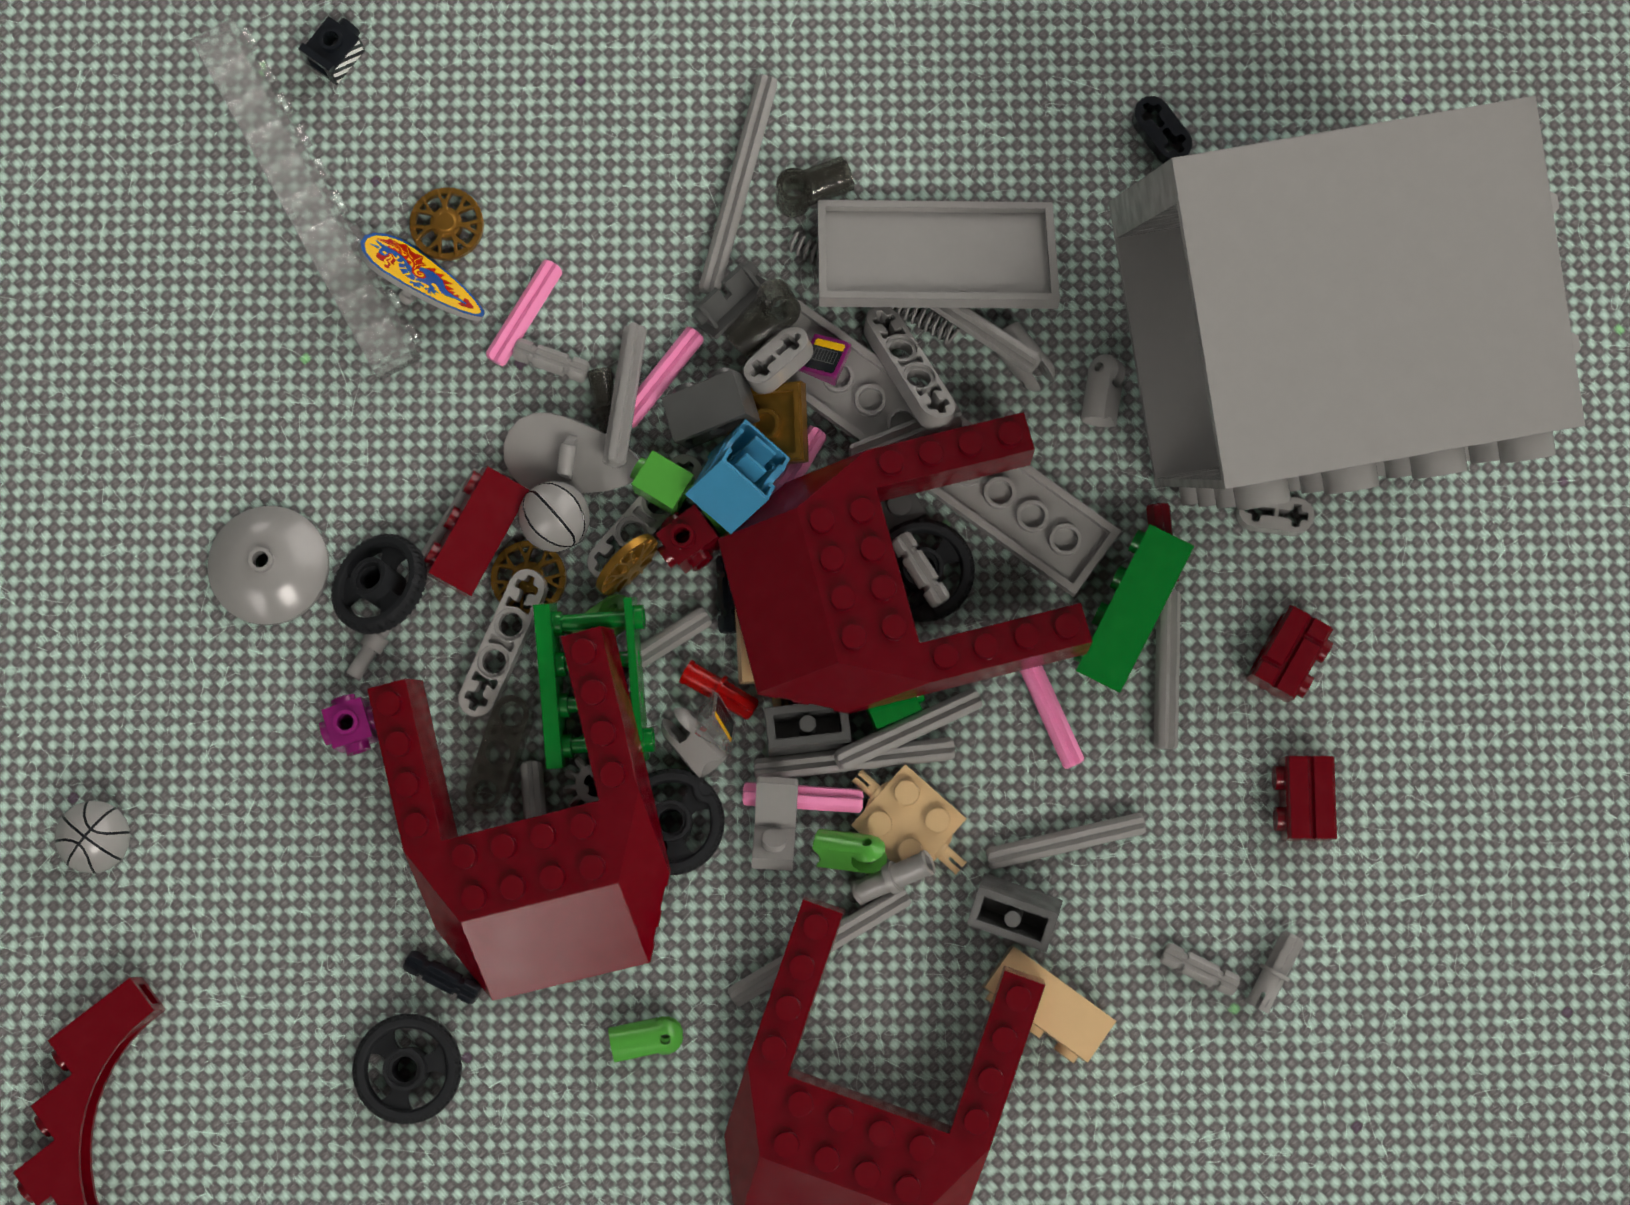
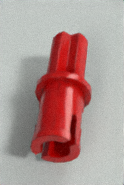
(707, 682)

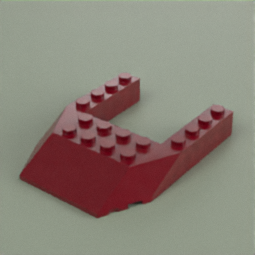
(826, 592)
(546, 892)
(828, 1145)

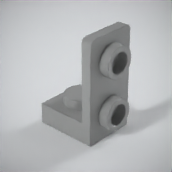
(775, 823)

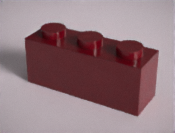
(474, 530)

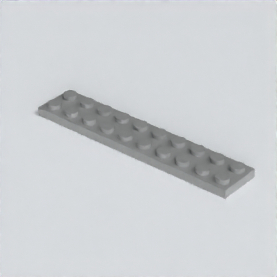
(1012, 507)

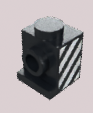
(334, 60)

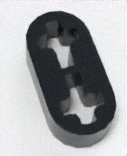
(1168, 124)

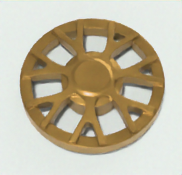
(446, 224)
(627, 564)
(528, 587)

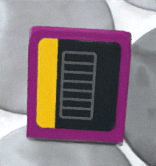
(827, 358)

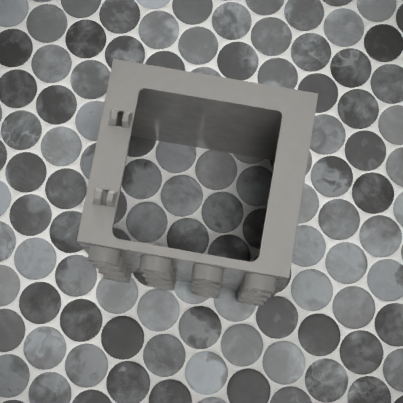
(1349, 307)

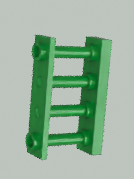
(553, 666)

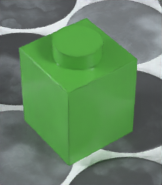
(661, 482)

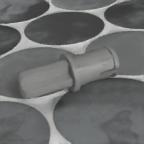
(1275, 970)

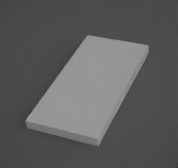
(937, 254)

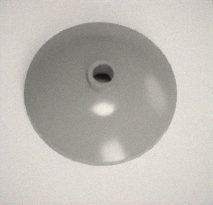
(289, 580)

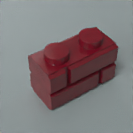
(1290, 654)
(1305, 798)

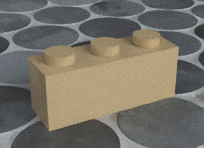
(1062, 1012)

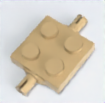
(909, 818)

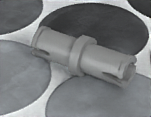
(893, 877)

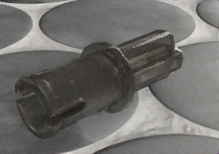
(602, 393)

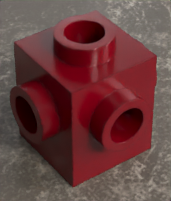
(687, 540)

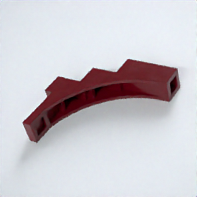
(68, 1112)

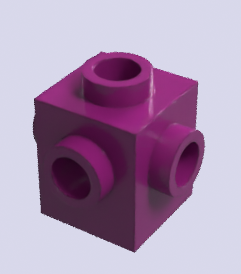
(359, 736)

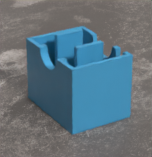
(738, 476)

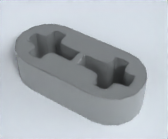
(778, 360)
(1279, 525)

